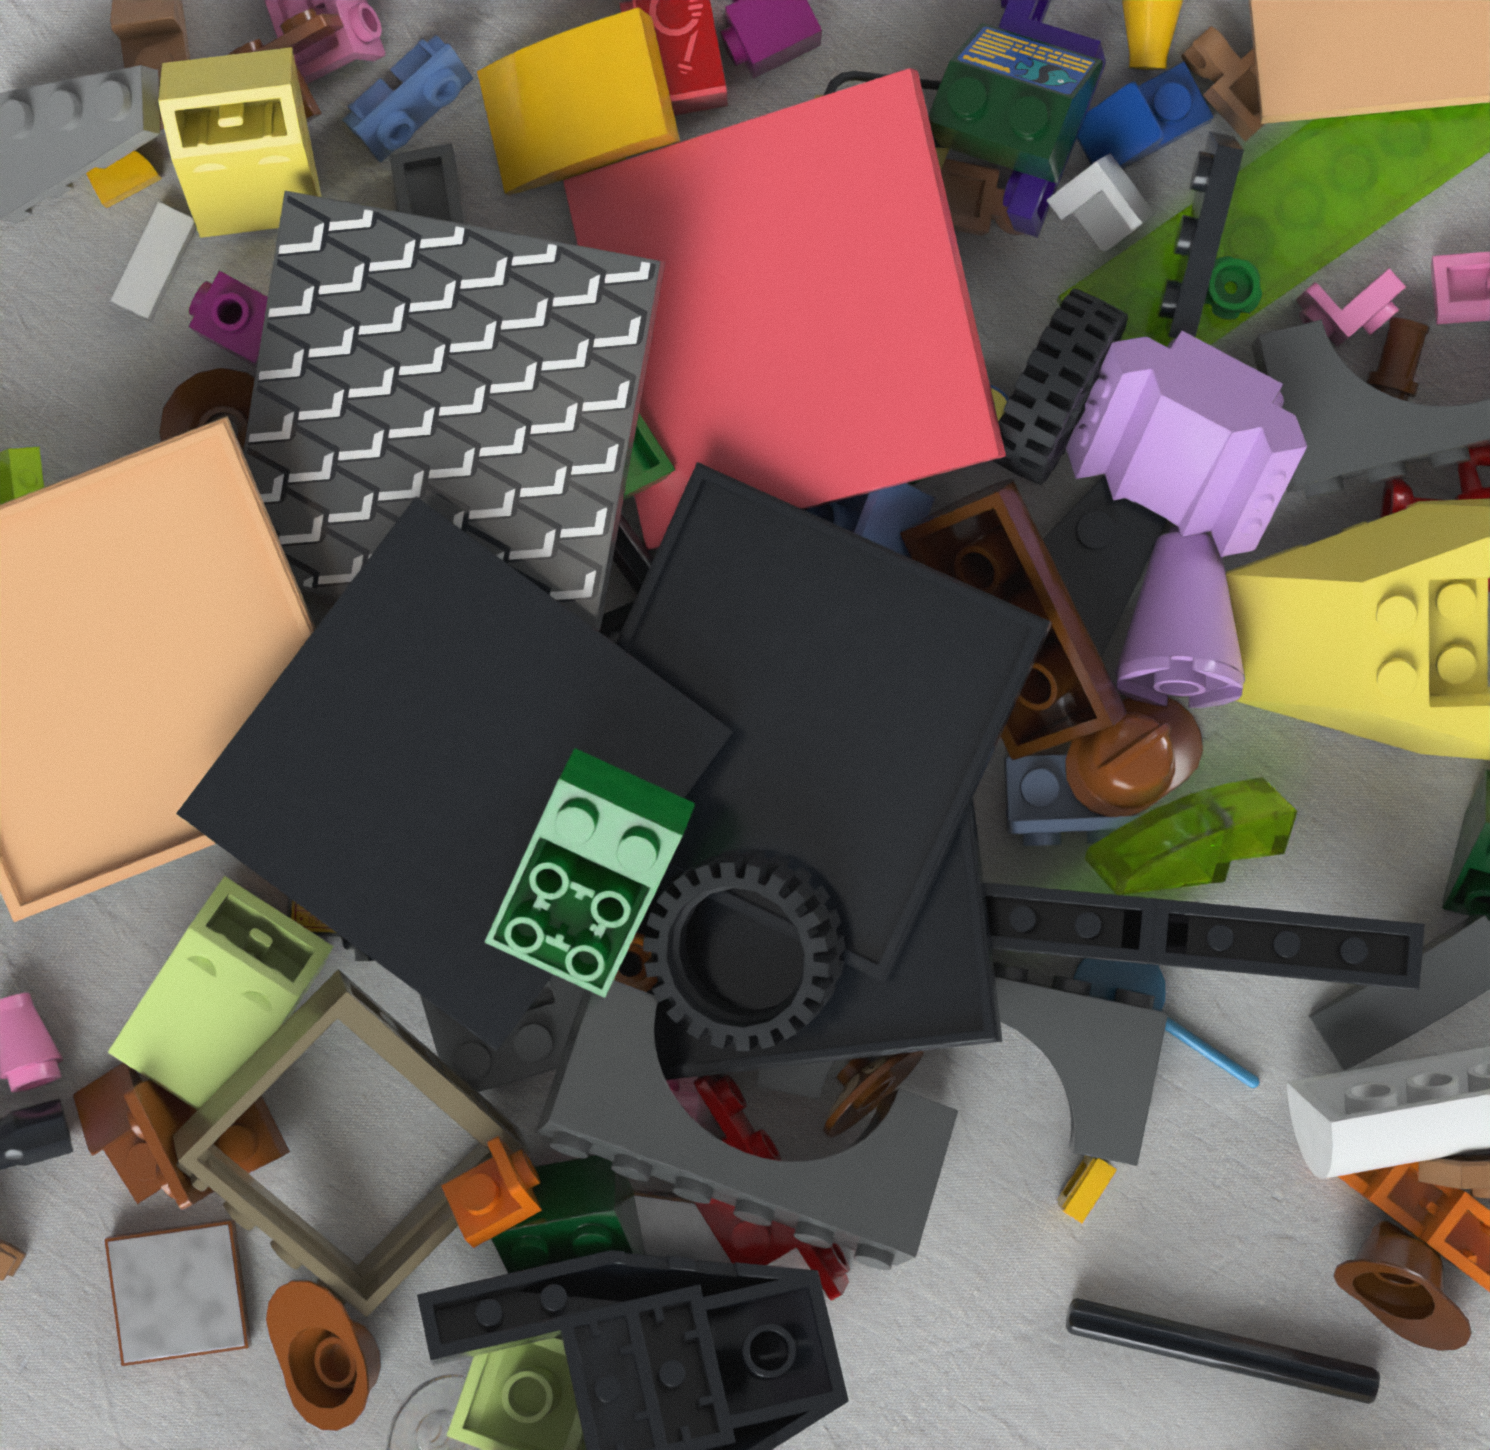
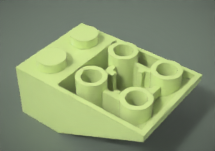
(220, 994)

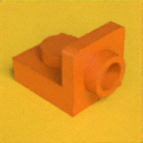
(494, 1194)

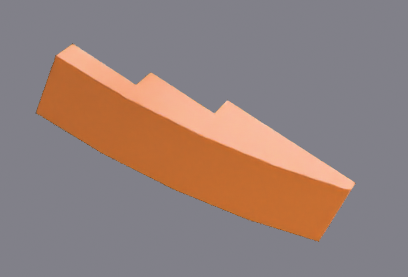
(1433, 1213)

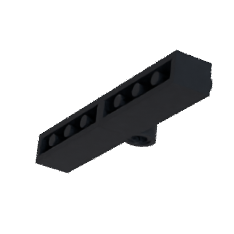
(1205, 936)

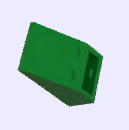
(590, 872)

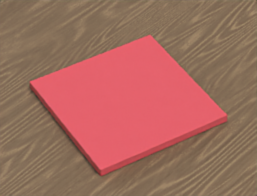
(804, 301)

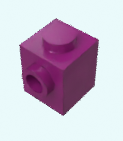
(769, 33)
(229, 316)

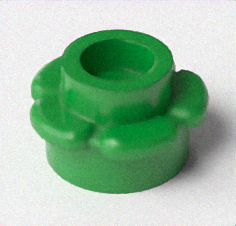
(1247, 282)

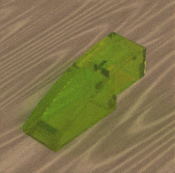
(1194, 838)

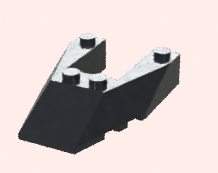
(661, 1345)

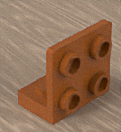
(159, 1114)

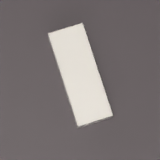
(154, 261)

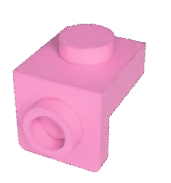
(1461, 287)
(1366, 310)

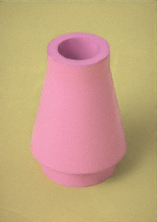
(26, 1048)

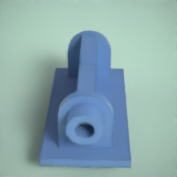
(429, 79)

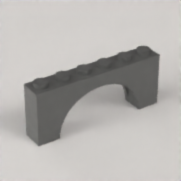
(1353, 425)
(1096, 1044)
(619, 1107)

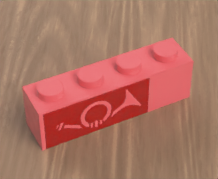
(687, 52)

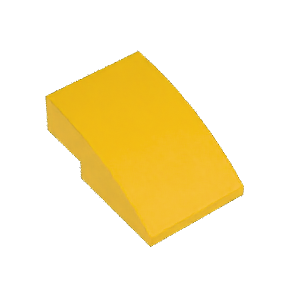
(578, 101)

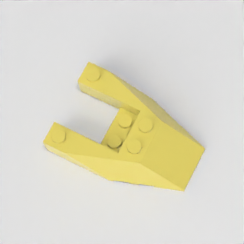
(1376, 629)

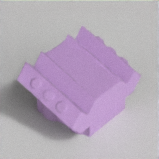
(1189, 438)

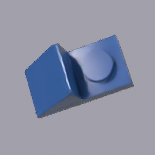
(1144, 117)

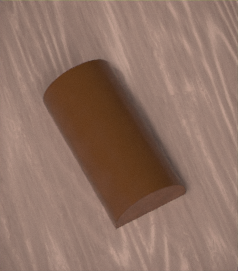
(998, 549)

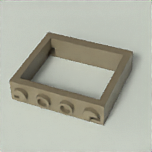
(292, 1237)

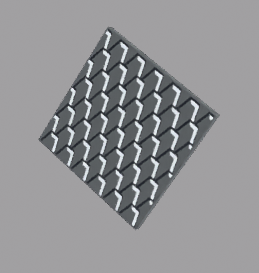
(452, 372)

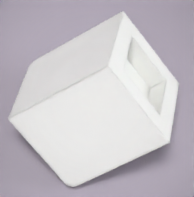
(1103, 203)

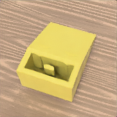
(237, 138)

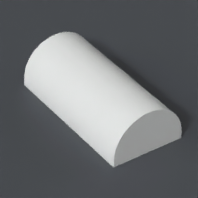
(1393, 1113)

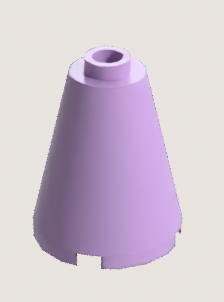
(1182, 628)

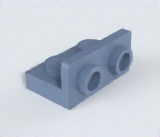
(1044, 805)

